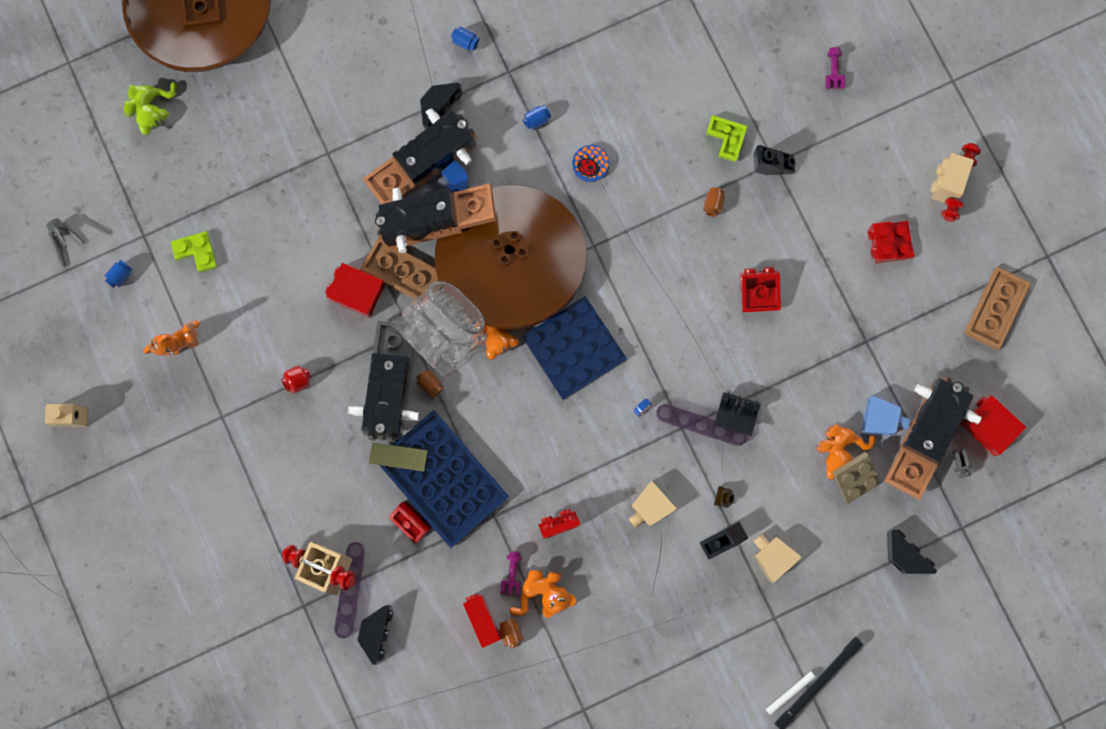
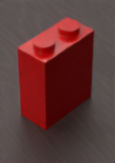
(355, 290)
(997, 426)
(482, 620)

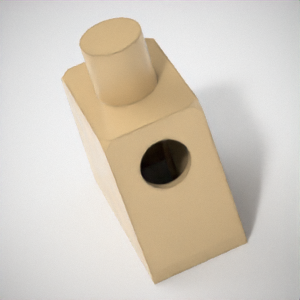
(63, 415)
(651, 506)
(774, 557)

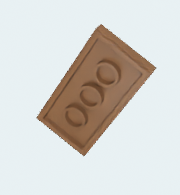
(399, 270)
(997, 308)

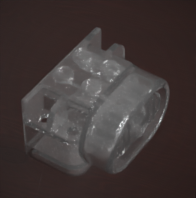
(442, 327)

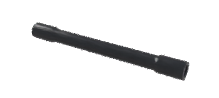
(847, 653)

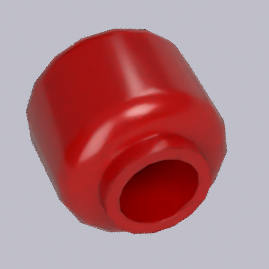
(296, 379)

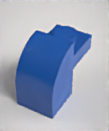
(455, 177)

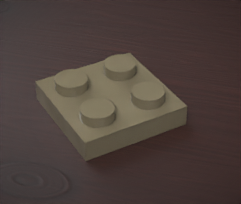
(856, 477)

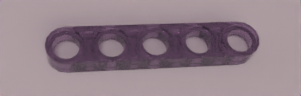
(691, 425)
(353, 599)

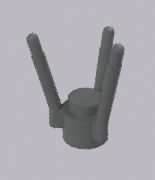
(58, 230)

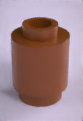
(714, 202)
(429, 383)
(510, 633)

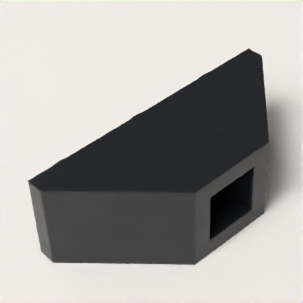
(439, 99)
(772, 161)
(907, 556)
(374, 633)

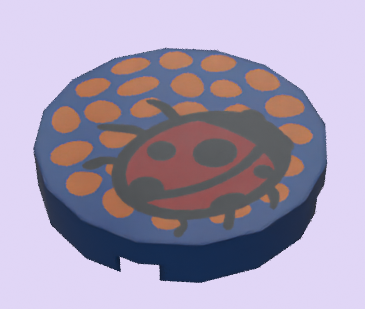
(590, 163)

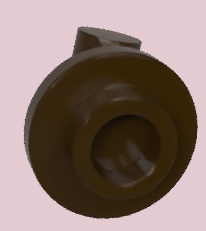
(724, 497)

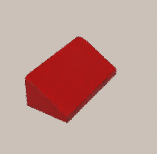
(410, 521)

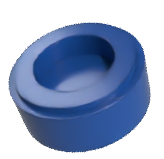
(642, 407)

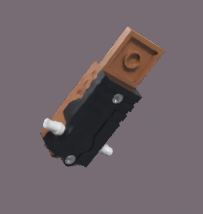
(423, 157)
(433, 215)
(930, 435)

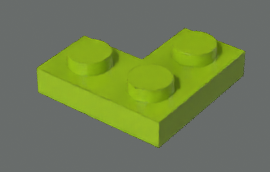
(731, 134)
(196, 245)

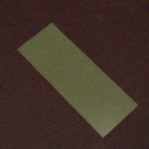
(398, 457)

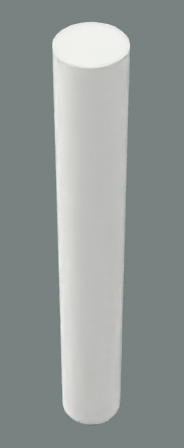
(790, 693)

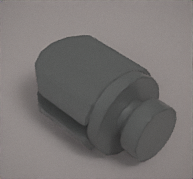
(963, 470)

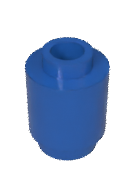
(465, 38)
(536, 117)
(118, 274)

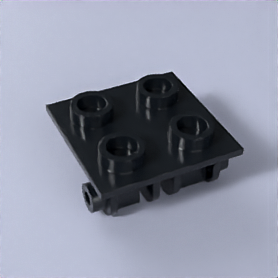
(737, 413)

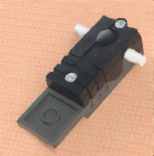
(387, 387)

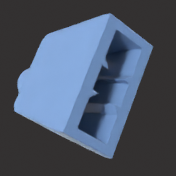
(882, 418)

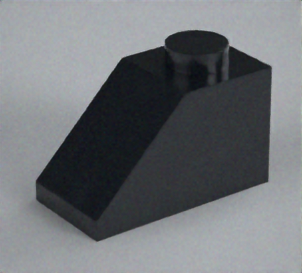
(724, 540)

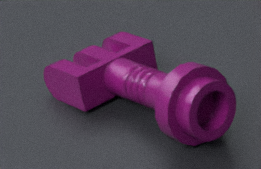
(834, 53)
(514, 557)

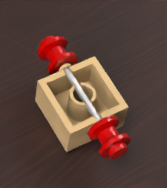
(952, 180)
(321, 567)

